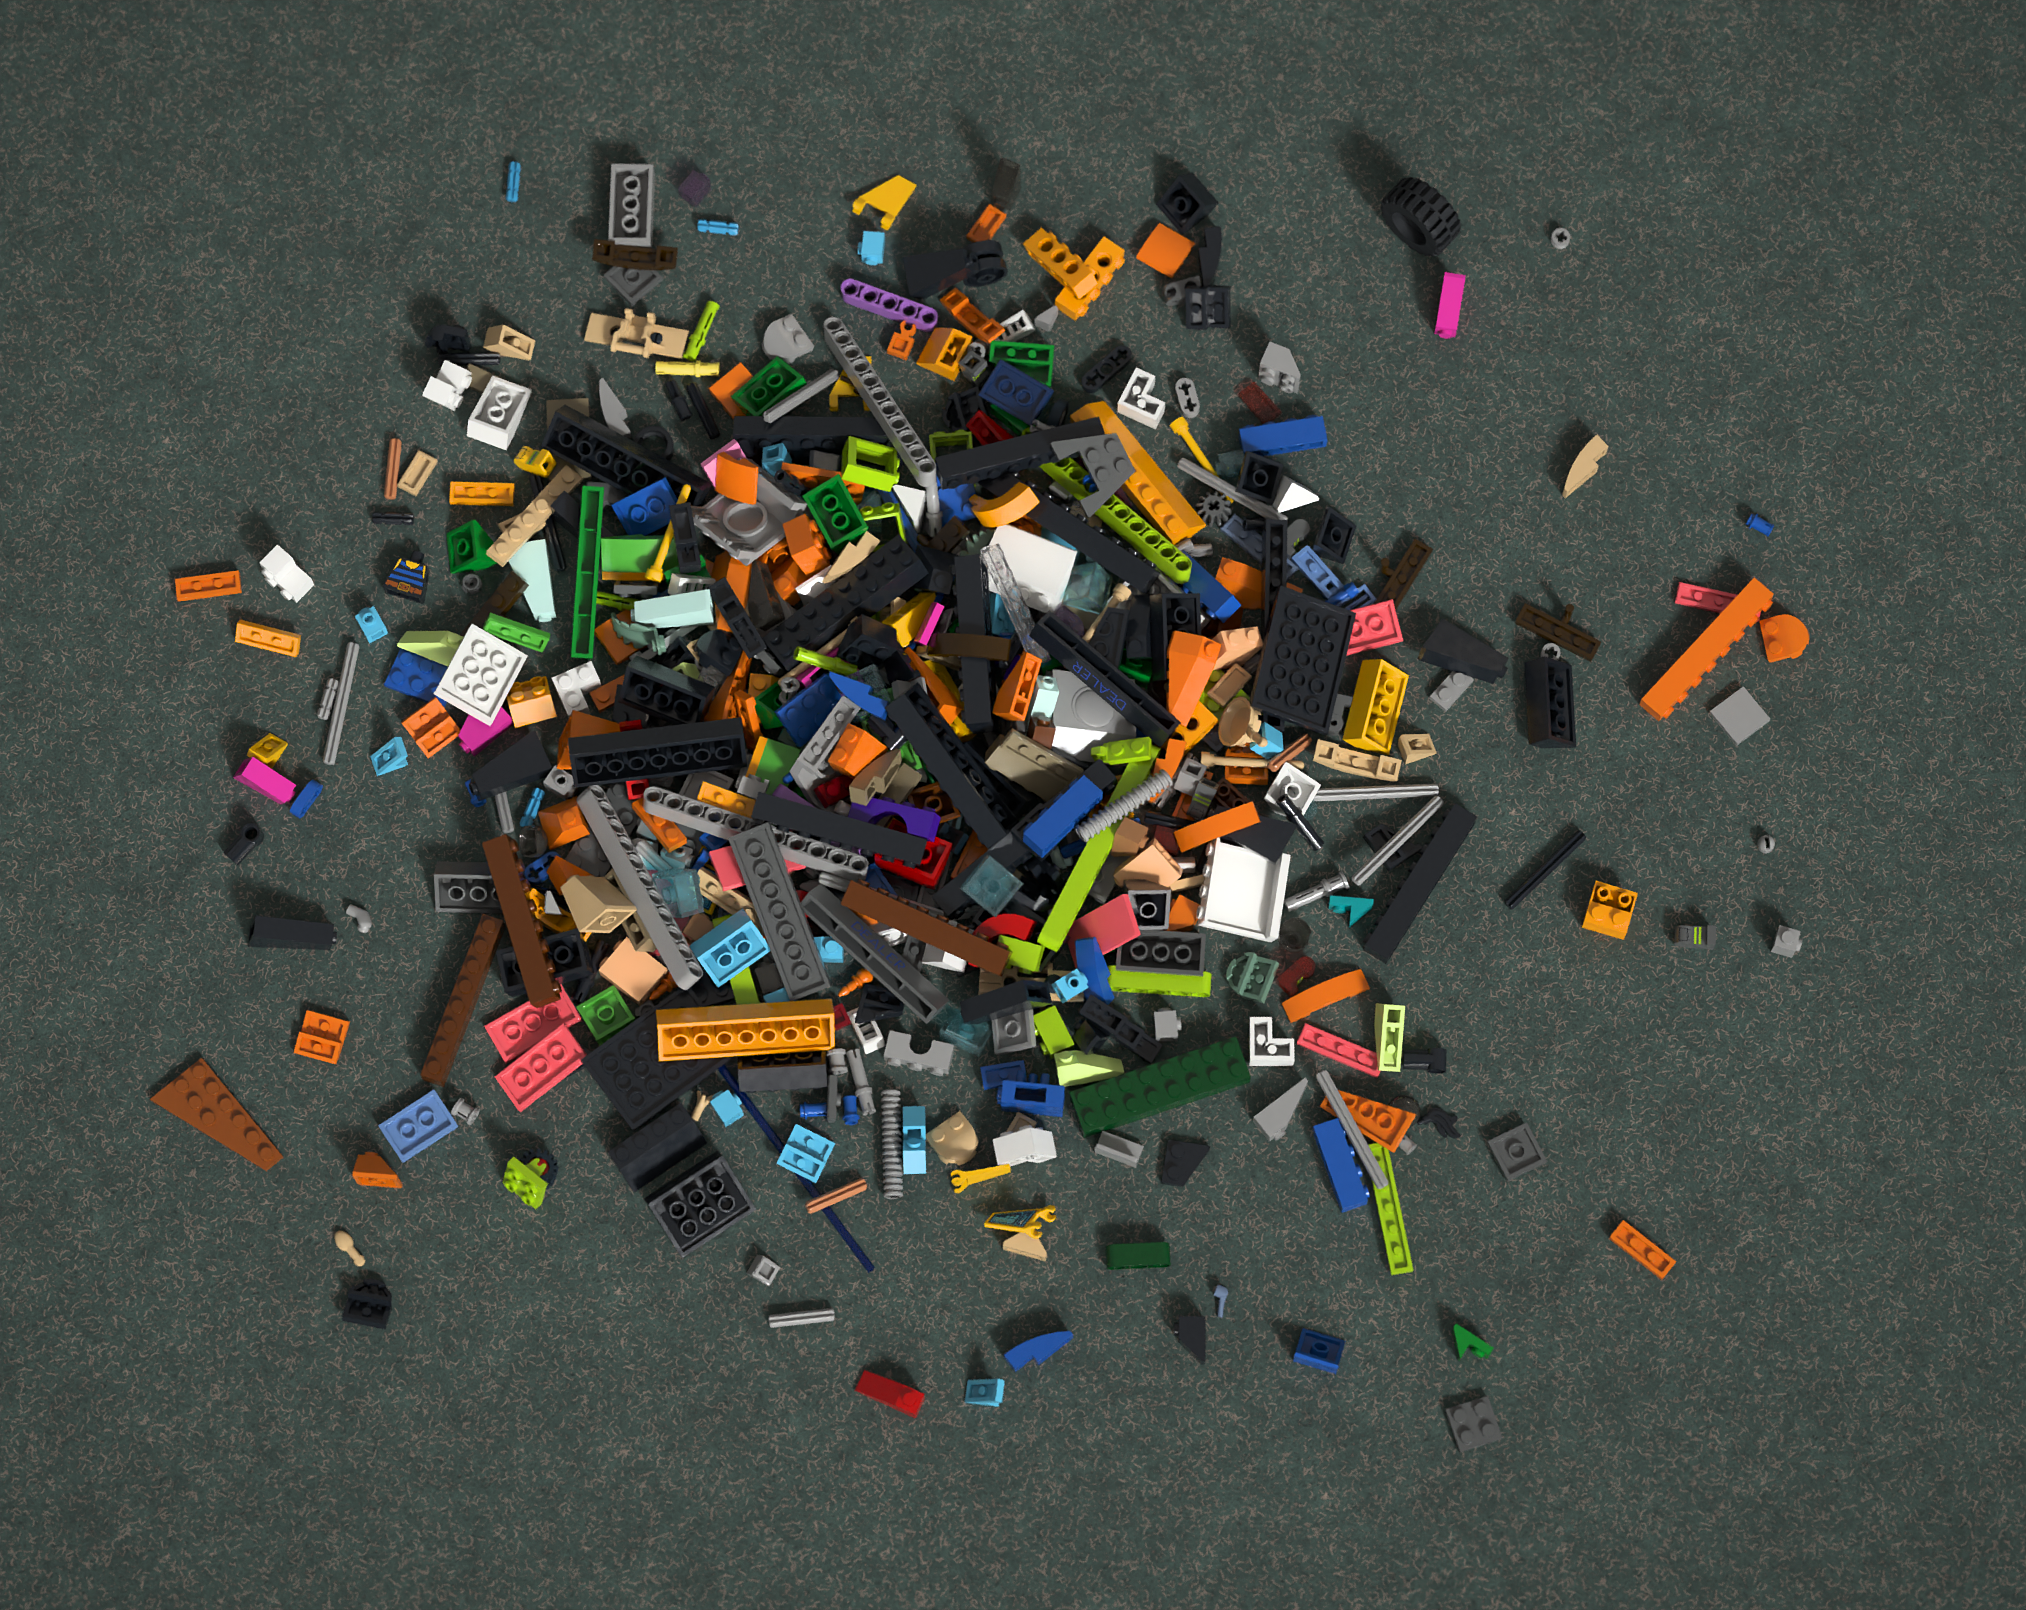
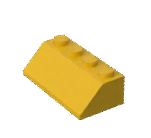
(1375, 706)

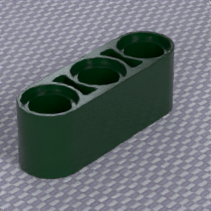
(1138, 1255)

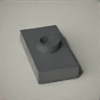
(833, 1099)

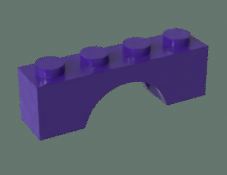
(919, 822)

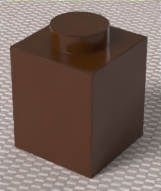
(1041, 730)

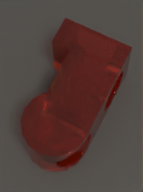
(1300, 970)

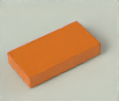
(986, 224)

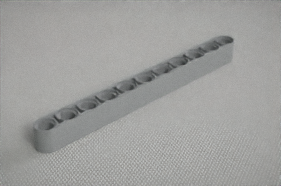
(880, 402)
(727, 819)
(639, 887)

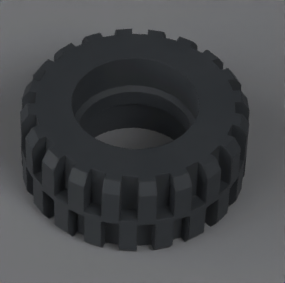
(1420, 216)

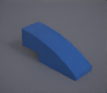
(861, 695)
(1093, 965)
(1037, 1349)

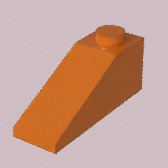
(1017, 690)

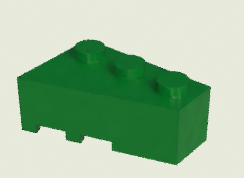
(1029, 358)

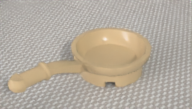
(1240, 724)

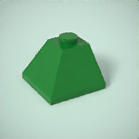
(468, 548)

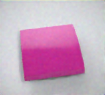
(928, 624)

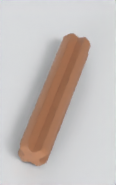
(392, 468)
(1289, 752)
(836, 1195)

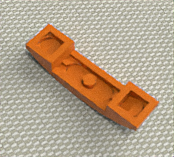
(971, 317)
(1216, 826)
(1325, 994)

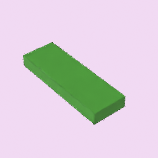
(516, 632)

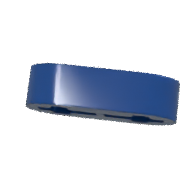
(306, 798)
(537, 865)

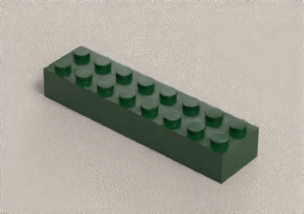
(1159, 1087)

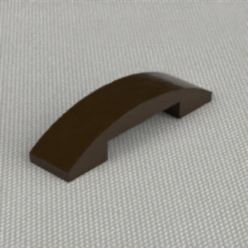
(634, 257)
(969, 646)

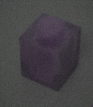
(695, 188)

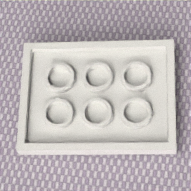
(480, 674)

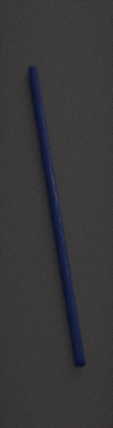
(775, 1140)

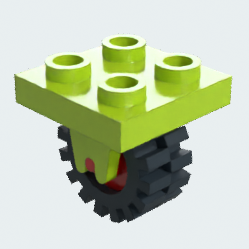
(531, 1176)

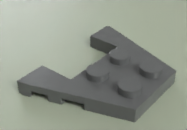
(1104, 461)

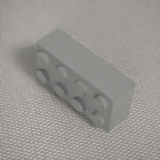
(632, 204)

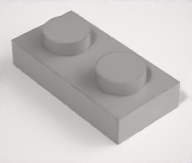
(1451, 690)

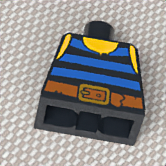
(408, 578)

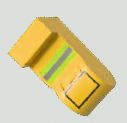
(532, 461)

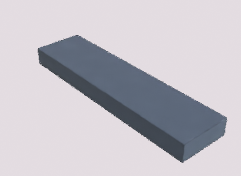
(1250, 542)

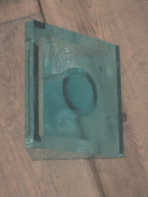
(1088, 588)
(965, 1036)

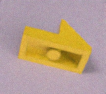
(268, 750)

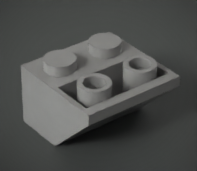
(1279, 368)

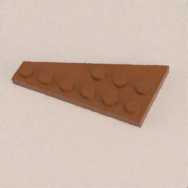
(208, 1106)

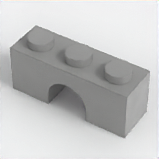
(936, 1060)

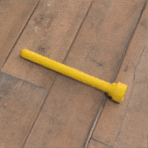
(1180, 427)
(655, 571)

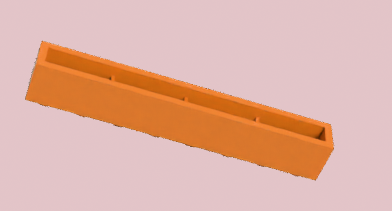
(1706, 649)

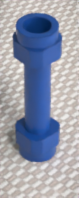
(1349, 591)

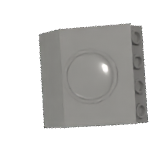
(748, 528)
(1084, 718)
(812, 765)

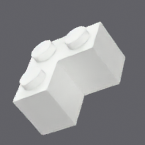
(448, 385)
(1138, 403)
(283, 572)
(574, 684)
(1264, 1049)
(1025, 1145)

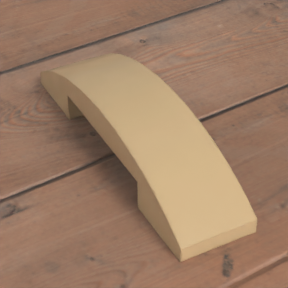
(1356, 762)

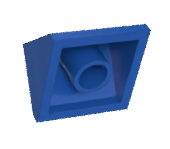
(1319, 1351)

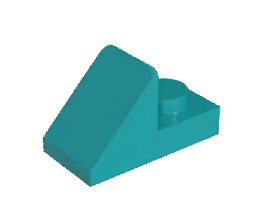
(1357, 906)

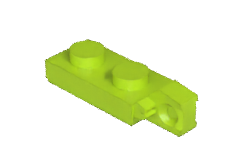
(1123, 751)

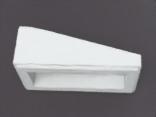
(1022, 332)
(679, 583)
(870, 1041)

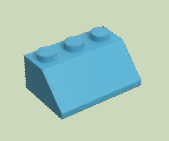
(730, 947)

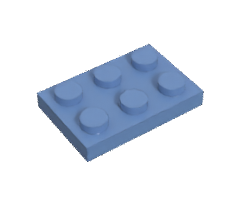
(418, 1126)

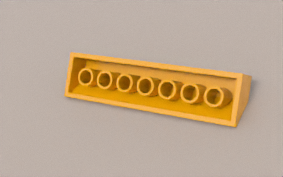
(1148, 485)
(745, 1029)

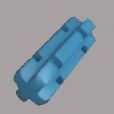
(513, 182)
(717, 227)
(532, 807)

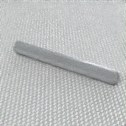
(800, 395)

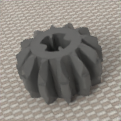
(1212, 502)

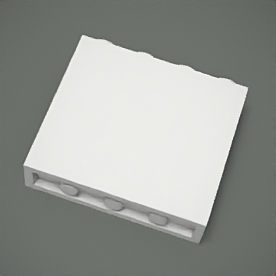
(1242, 892)

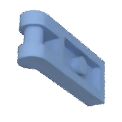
(1317, 572)

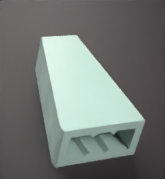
(533, 566)
(675, 610)
(1043, 698)

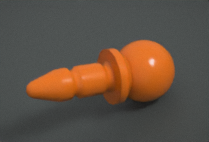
(1034, 529)
(862, 976)
(666, 985)

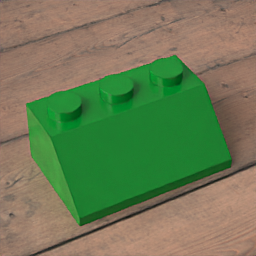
(768, 388)
(836, 513)

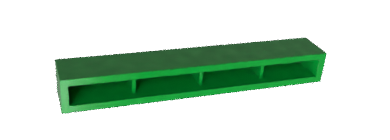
(587, 572)

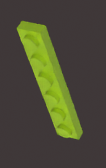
(1391, 1216)

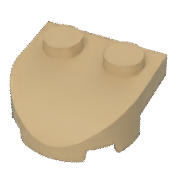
(954, 1140)

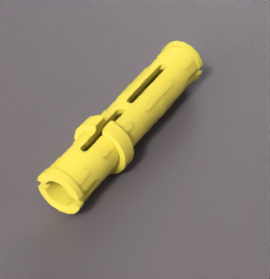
(688, 368)

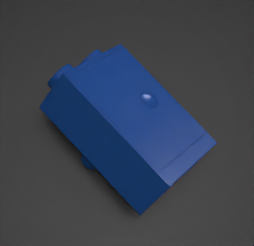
(1030, 1096)

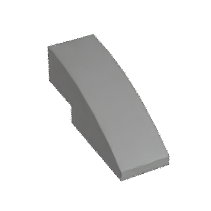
(613, 410)

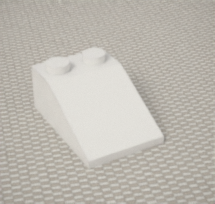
(498, 412)

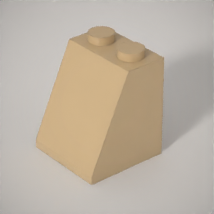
(596, 903)

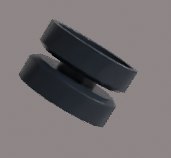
(990, 263)

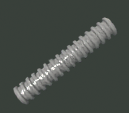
(1123, 805)
(891, 1143)

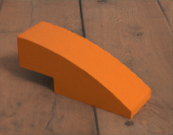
(1172, 761)

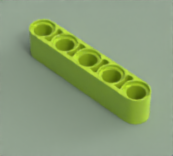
(742, 983)
(1159, 983)

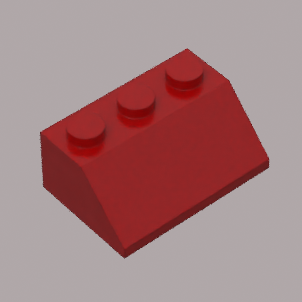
(932, 864)

